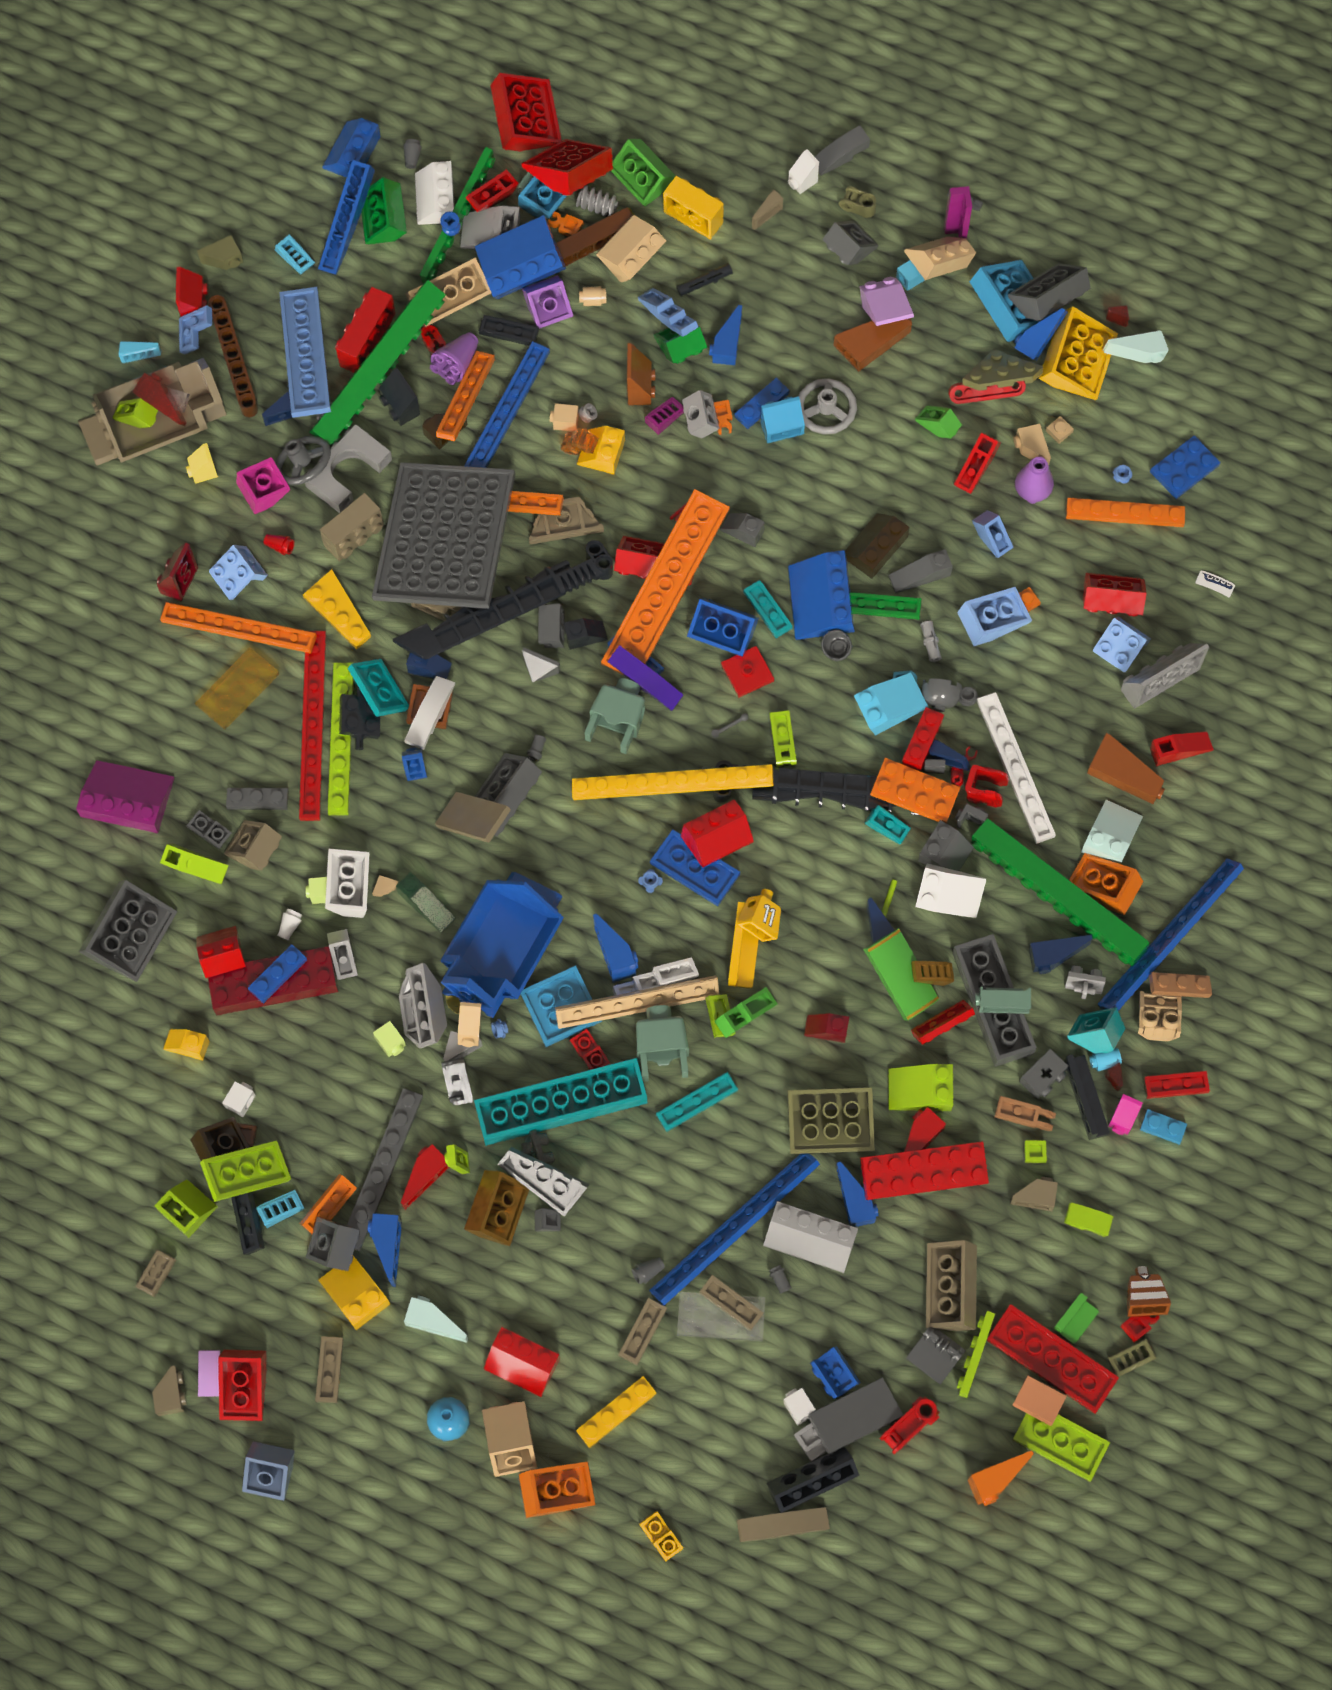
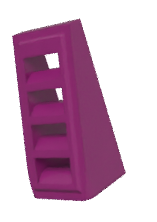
(660, 427)

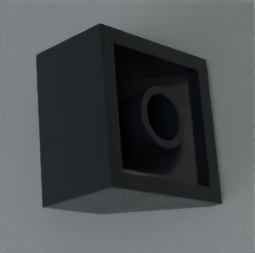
(399, 398)

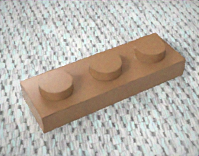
(1180, 985)

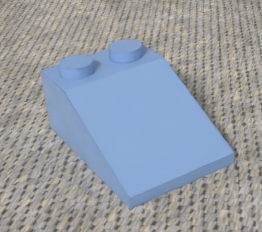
(993, 615)

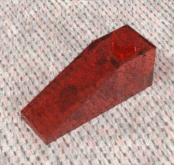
(158, 395)

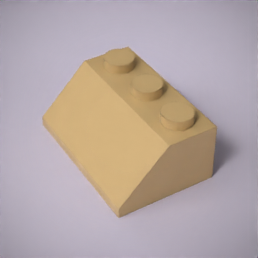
(630, 248)
(941, 256)

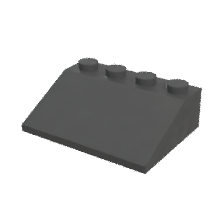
(128, 931)

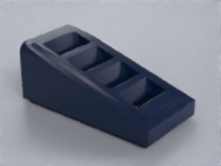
(952, 758)

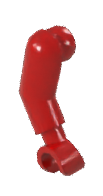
(957, 774)

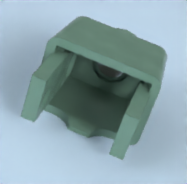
(618, 710)
(661, 1039)

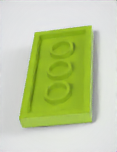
(245, 1170)
(1063, 1444)

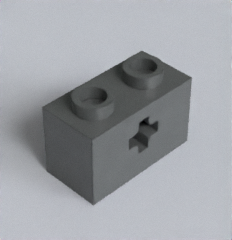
(1050, 1064)

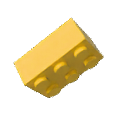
(693, 207)

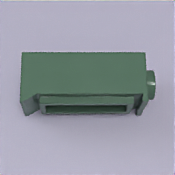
(1003, 1000)

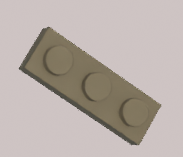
(731, 1303)
(642, 1331)
(329, 1369)

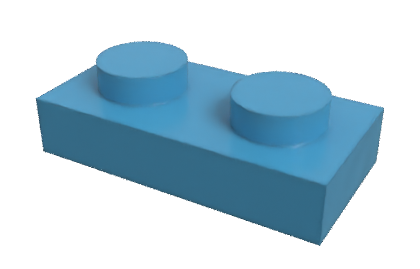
(1163, 1126)

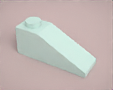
(1140, 347)
(427, 1317)

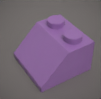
(547, 301)

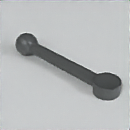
(715, 733)

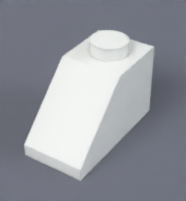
(804, 172)

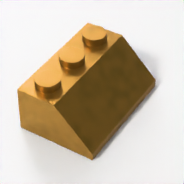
(497, 1207)

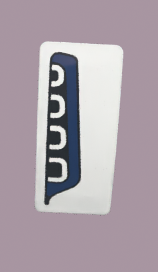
(1215, 583)

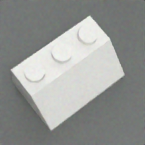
(434, 192)
(347, 882)

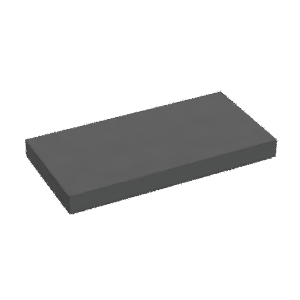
(855, 1416)

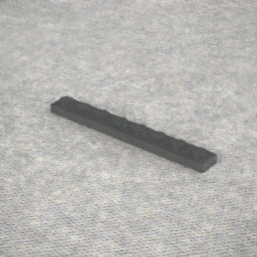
(384, 1163)

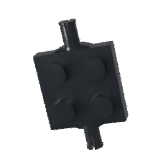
(358, 718)

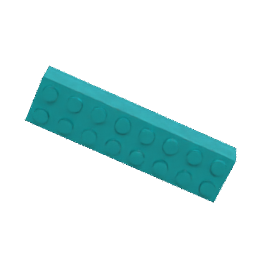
(561, 1101)

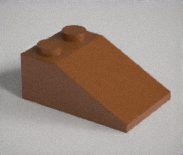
(639, 377)

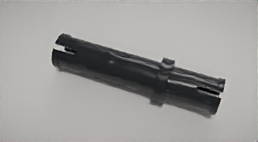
(724, 271)

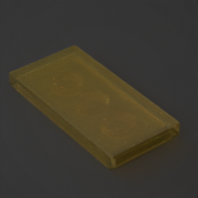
(237, 688)

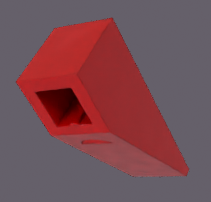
(1179, 747)

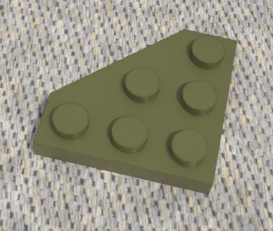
(1002, 371)

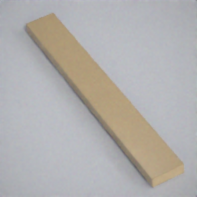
(635, 1002)

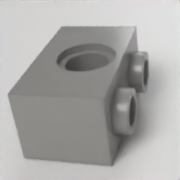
(700, 414)

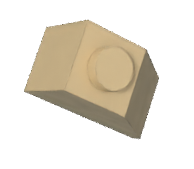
(1032, 442)
(469, 1024)

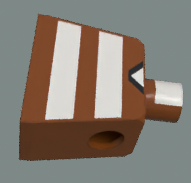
(1146, 1294)

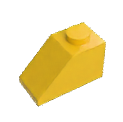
(187, 1043)

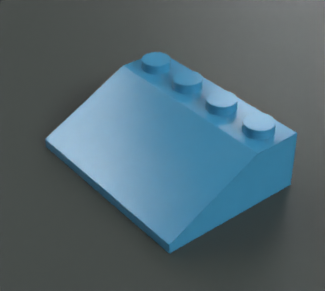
(993, 286)

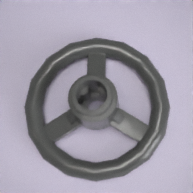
(301, 457)

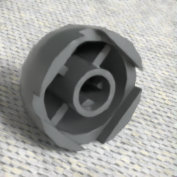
(941, 694)

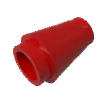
(280, 543)

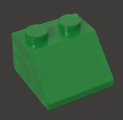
(677, 347)

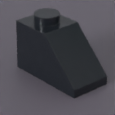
(584, 632)

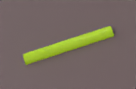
(889, 897)

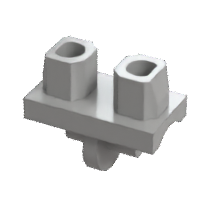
(1085, 983)

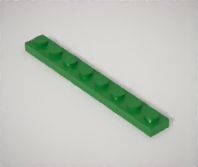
(462, 209)

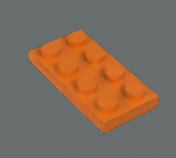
(915, 791)

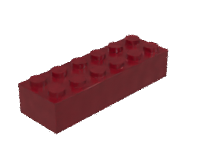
(312, 979)

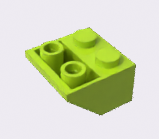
(185, 1207)

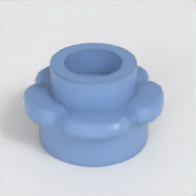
(1122, 469)
(499, 1029)

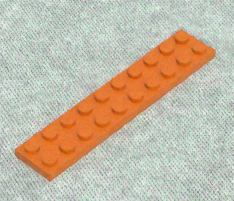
(669, 577)

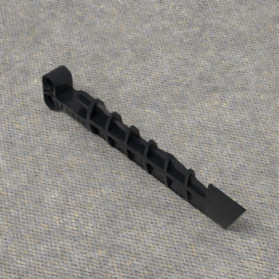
(541, 589)
(805, 784)

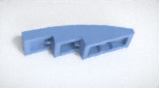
(667, 312)

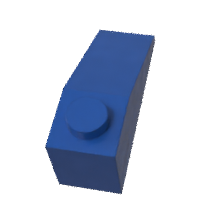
(1037, 337)
(726, 341)
(414, 764)
(858, 1209)

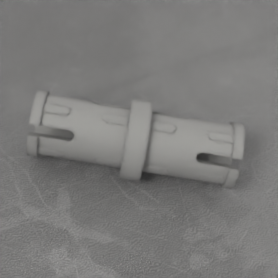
(930, 641)

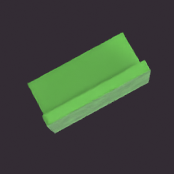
(1076, 1319)

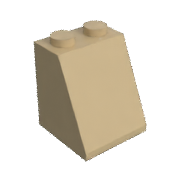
(509, 1438)

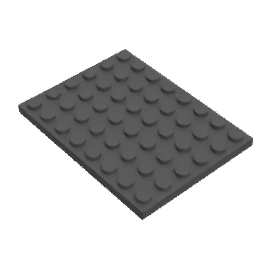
(444, 535)

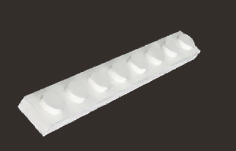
(1016, 768)

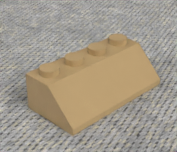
(462, 287)

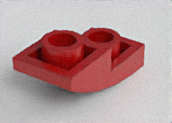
(589, 1050)

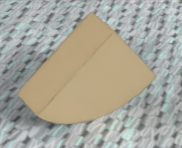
(384, 886)

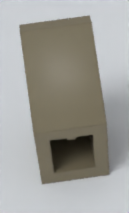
(168, 1394)

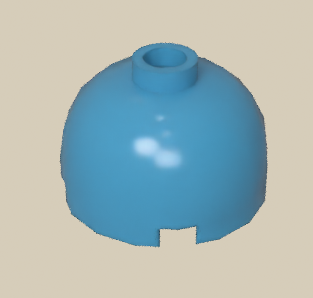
(448, 1419)

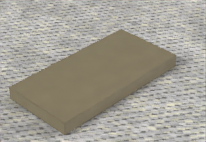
(472, 817)

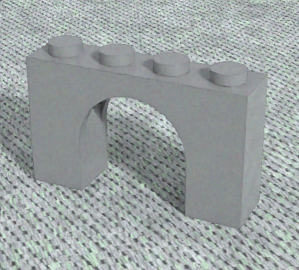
(354, 444)

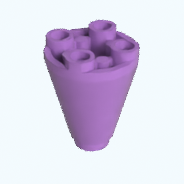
(454, 358)
(1035, 481)

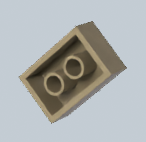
(352, 527)

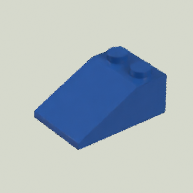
(616, 952)
(386, 1236)

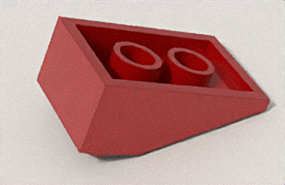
(220, 952)
(242, 1384)

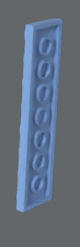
(305, 352)

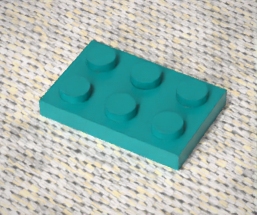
(378, 687)

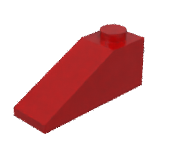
(493, 191)
(977, 462)
(924, 1130)
(426, 1171)

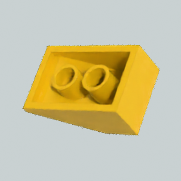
(355, 1293)

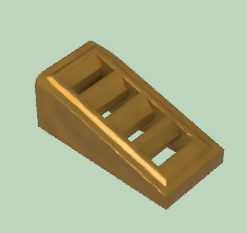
(931, 970)

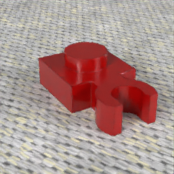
(1138, 1326)

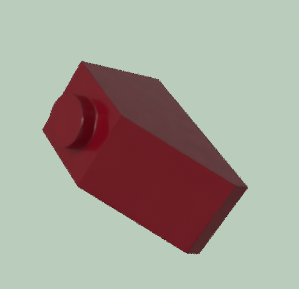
(827, 1027)

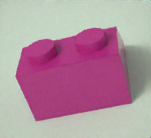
(262, 485)

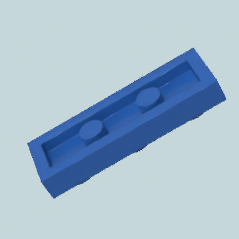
(751, 411)
(277, 973)

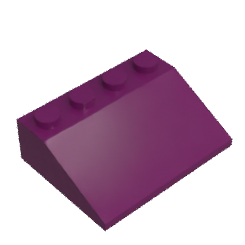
(125, 796)

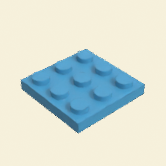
(553, 992)

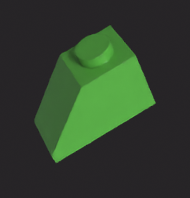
(939, 421)

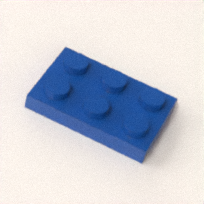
(1185, 467)

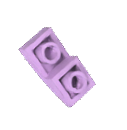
(208, 1373)

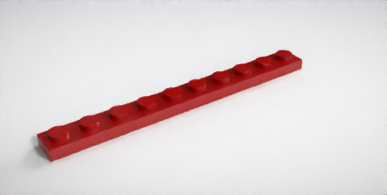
(313, 730)

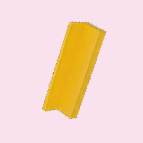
(743, 956)

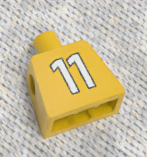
(761, 916)

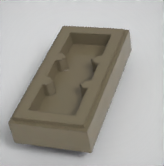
(155, 1273)

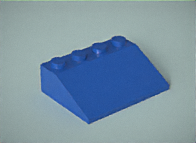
(519, 257)
(821, 595)

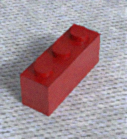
(922, 739)

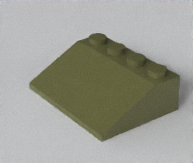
(831, 1120)

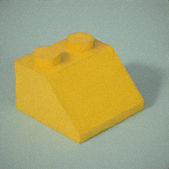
(607, 450)

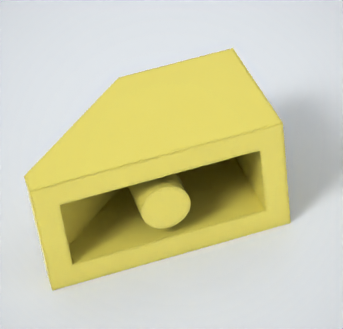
(201, 465)

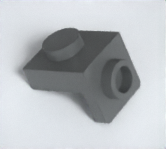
(974, 814)

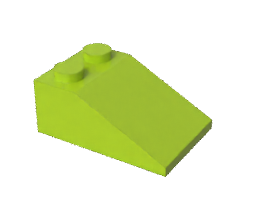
(921, 1087)

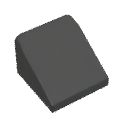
(547, 1220)

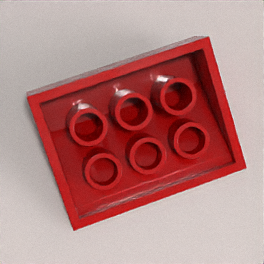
(525, 112)
(570, 165)

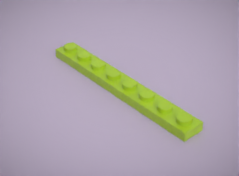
(339, 745)

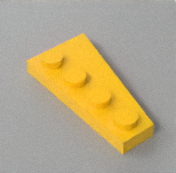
(335, 606)

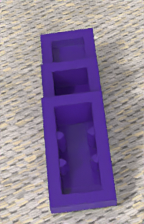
(645, 677)

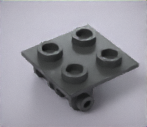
(935, 1354)

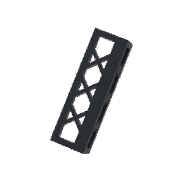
(1086, 1097)

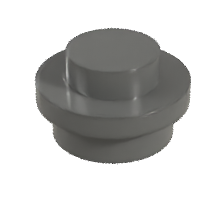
(968, 696)

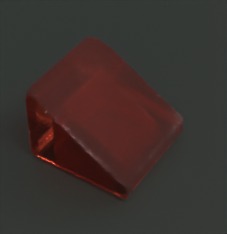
(1118, 315)
(1114, 1076)

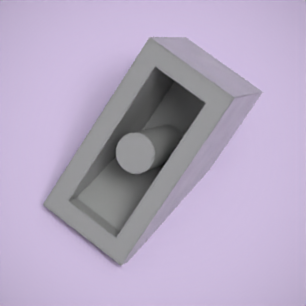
(342, 954)

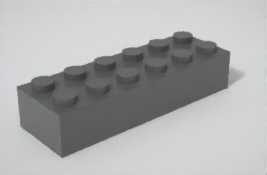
(1004, 1033)

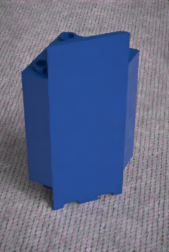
(501, 941)

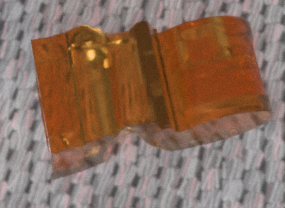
(579, 440)

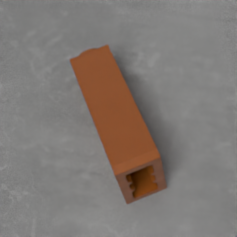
(868, 341)
(1125, 771)

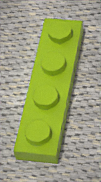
(972, 1362)

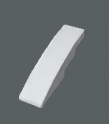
(429, 712)
(662, 975)

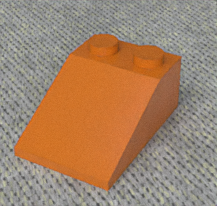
(1107, 882)
(992, 1481)
(556, 1489)

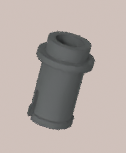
(534, 753)
(780, 1279)

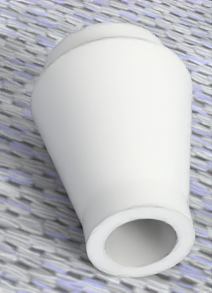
(289, 923)

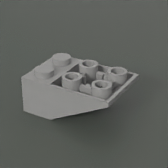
(488, 224)

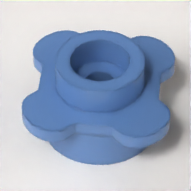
(650, 874)

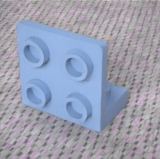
(236, 570)
(1121, 644)

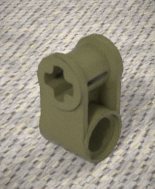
(855, 202)

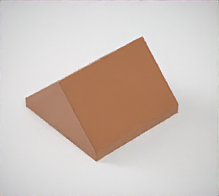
(1039, 1400)

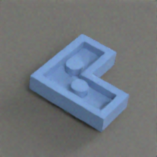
(190, 326)

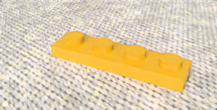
(616, 1412)

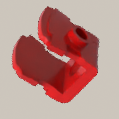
(987, 774)

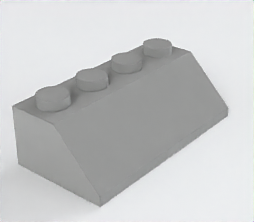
(810, 1237)

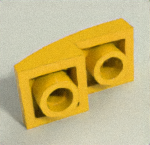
(661, 1536)

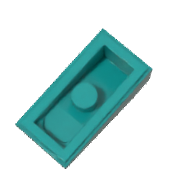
(887, 824)

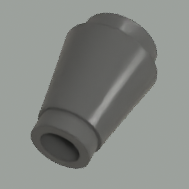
(411, 153)
(647, 1270)

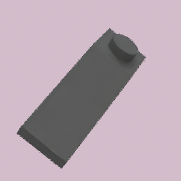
(923, 571)

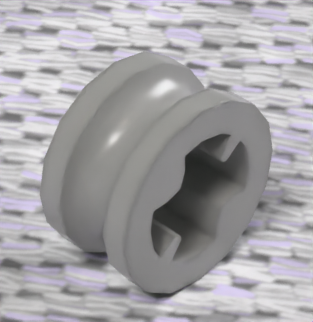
(587, 413)

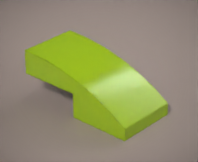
(1088, 1219)

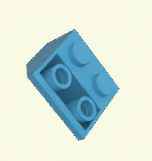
(782, 419)

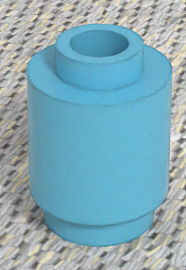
(1104, 1061)

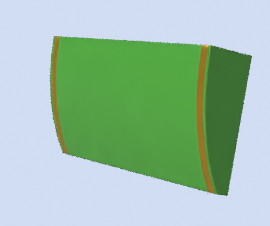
(892, 962)

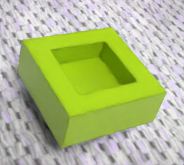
(1035, 1151)

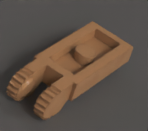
(1023, 1113)

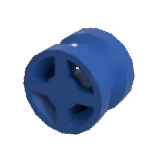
(450, 228)

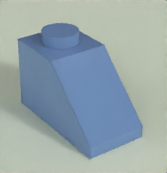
(993, 533)

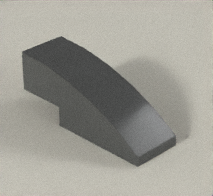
(842, 150)

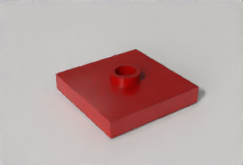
(747, 672)

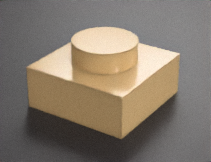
(1059, 430)

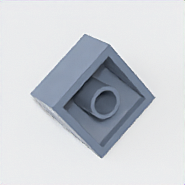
(268, 1470)

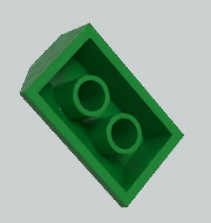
(383, 212)

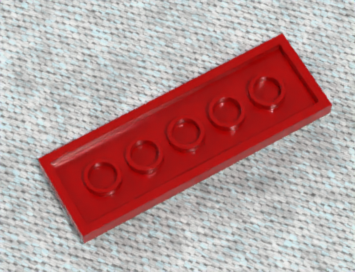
(924, 1170)
(1052, 1359)

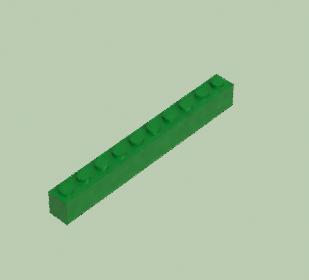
(378, 362)
(1059, 892)

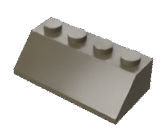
(951, 1286)

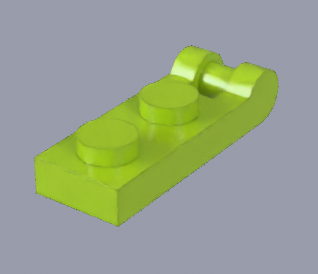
(782, 738)

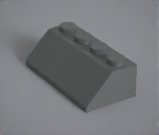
(1050, 291)
(509, 783)

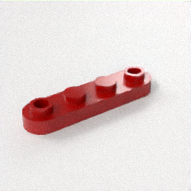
(993, 392)

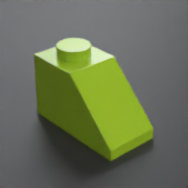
(135, 413)

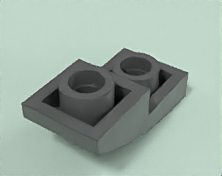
(208, 829)

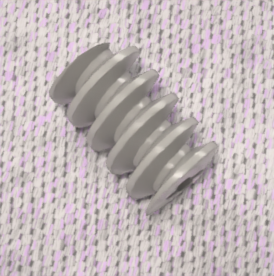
(597, 201)

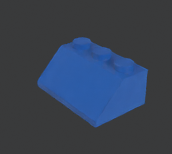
(354, 143)
(722, 626)

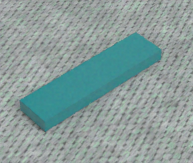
(696, 1101)

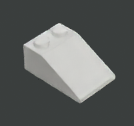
(950, 891)

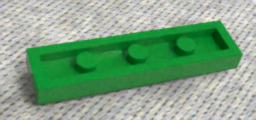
(886, 605)

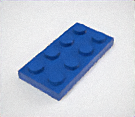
(679, 863)

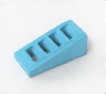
(280, 249)
(138, 350)
(277, 1201)

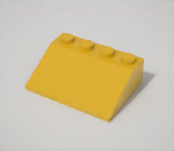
(1076, 355)

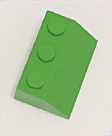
(641, 171)

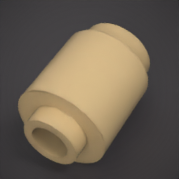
(592, 296)

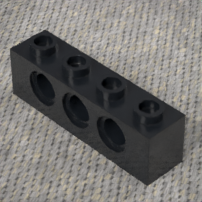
(812, 1479)

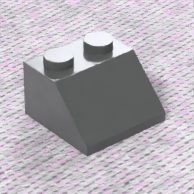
(849, 242)
(946, 848)
(332, 1244)

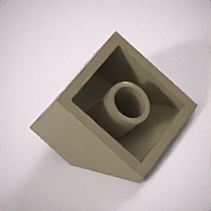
(253, 844)

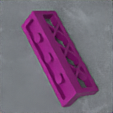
(958, 212)

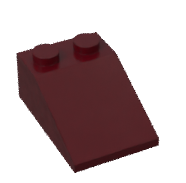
(178, 573)

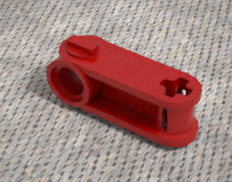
(910, 1424)

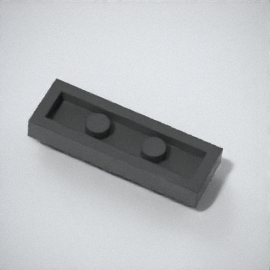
(257, 799)

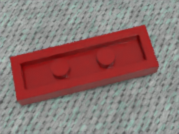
(943, 1022)
(1176, 1084)

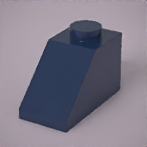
(428, 668)

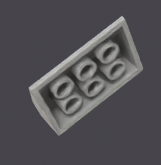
(1164, 673)

